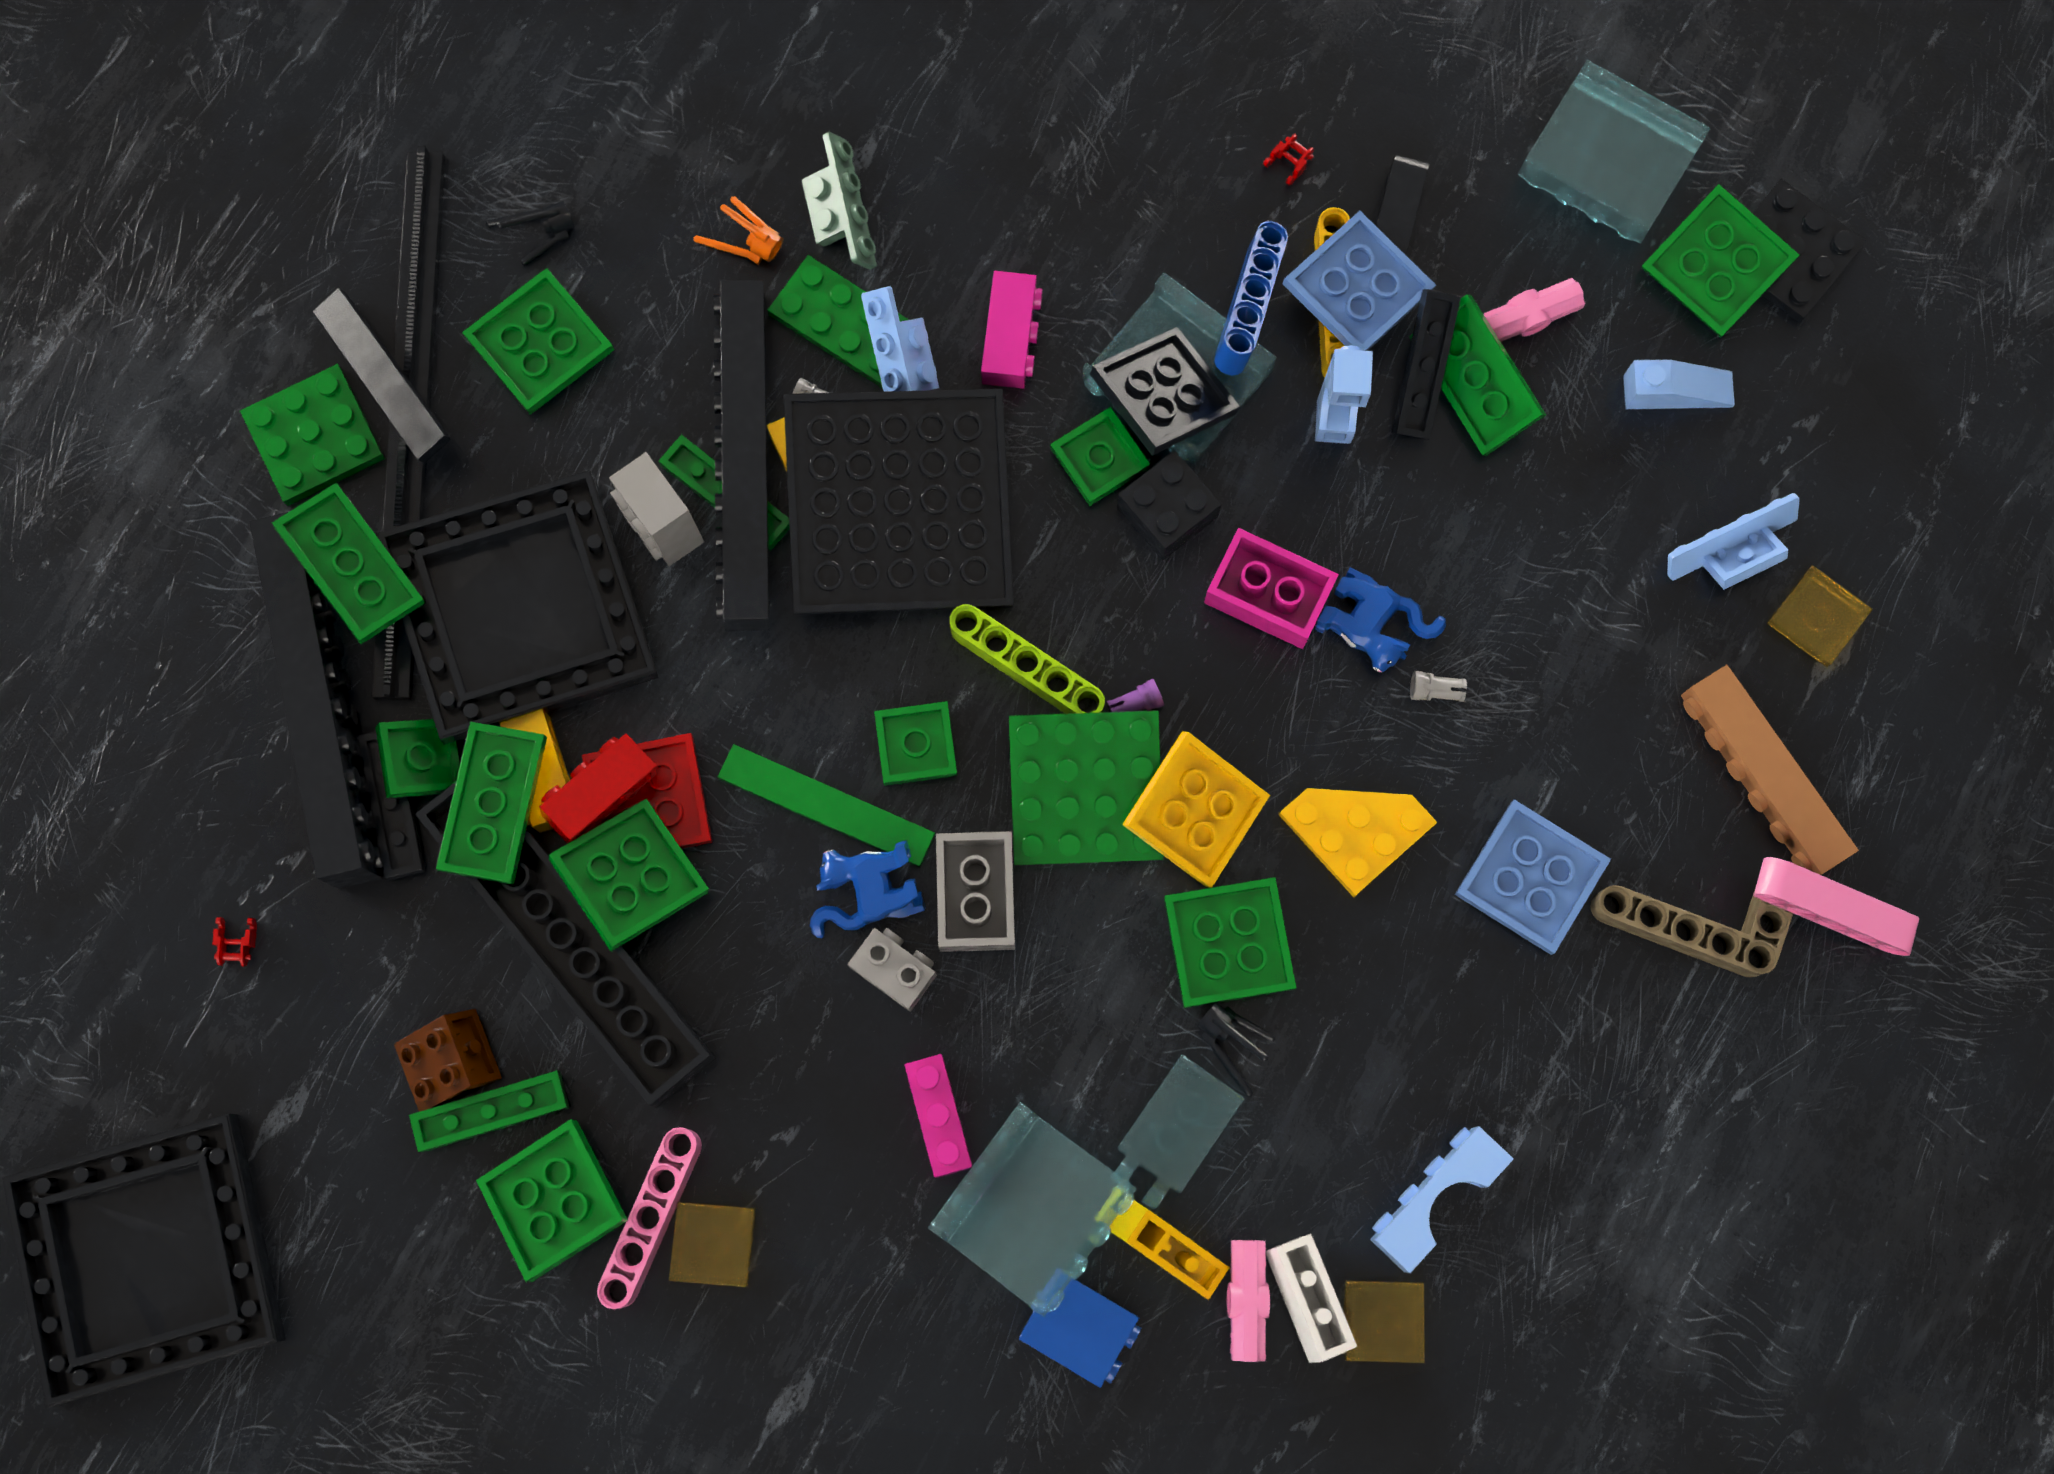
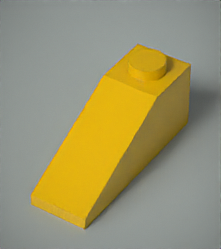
(1169, 1249)

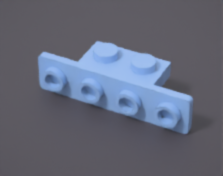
(898, 345)
(1739, 547)

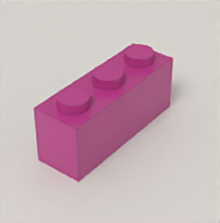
(1010, 329)
(938, 1116)

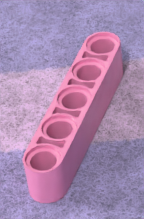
(1836, 906)
(636, 1232)

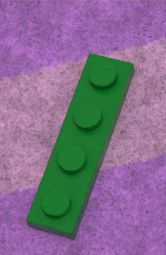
(697, 472)
(489, 1111)

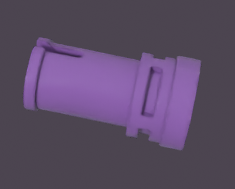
(1143, 698)

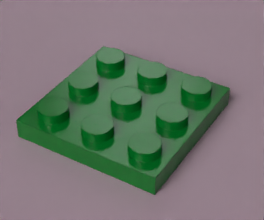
(1720, 261)
(538, 341)
(312, 434)
(628, 874)
(1229, 942)
(551, 1200)

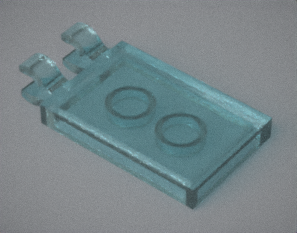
(1177, 1128)

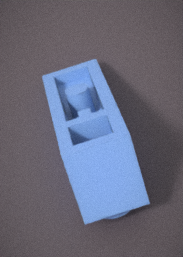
(1676, 385)

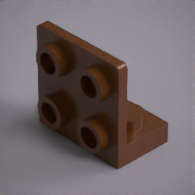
(447, 1058)

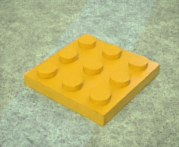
(1196, 809)

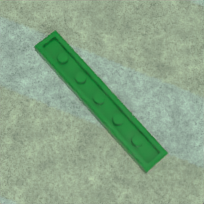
(824, 804)

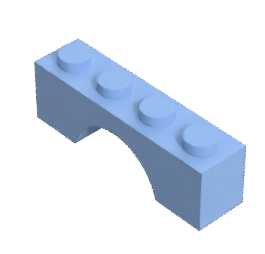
(1342, 392)
(1407, 1233)

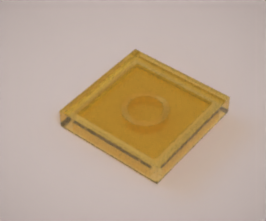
(1819, 616)
(712, 1244)
(1385, 1321)

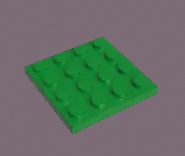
(1079, 783)

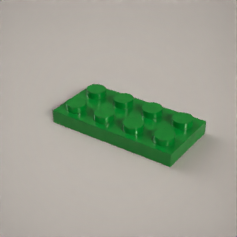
(829, 315)
(1486, 383)
(348, 563)
(491, 803)

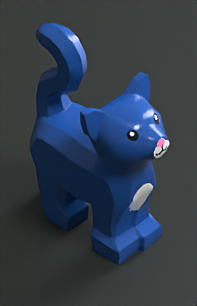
(1373, 610)
(872, 885)

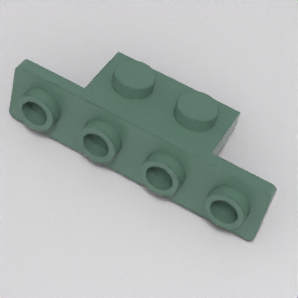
(837, 203)

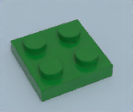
(1100, 456)
(915, 743)
(415, 758)

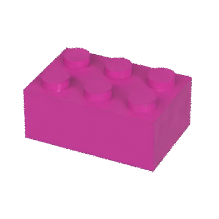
(1270, 588)

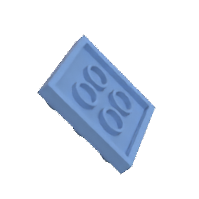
(1358, 283)
(1532, 877)

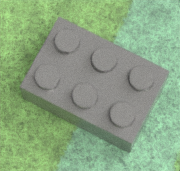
(655, 510)
(975, 891)

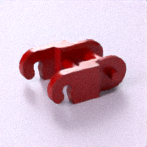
(1281, 150)
(246, 943)

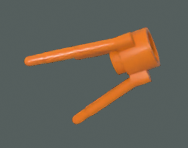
(763, 240)

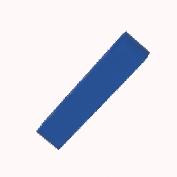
(1251, 298)

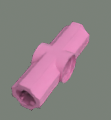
(1535, 310)
(1248, 1301)

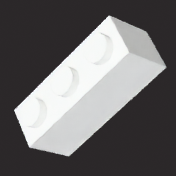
(1310, 1299)

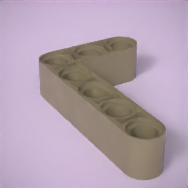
(1701, 930)

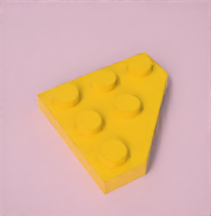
(1356, 830)

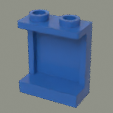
(1083, 1333)

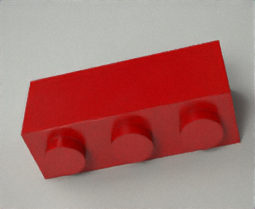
(597, 788)

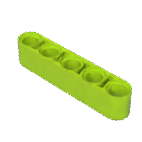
(1017, 649)

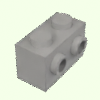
(892, 968)

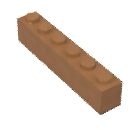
(1768, 772)

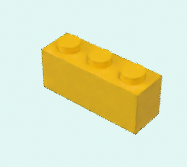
(552, 768)

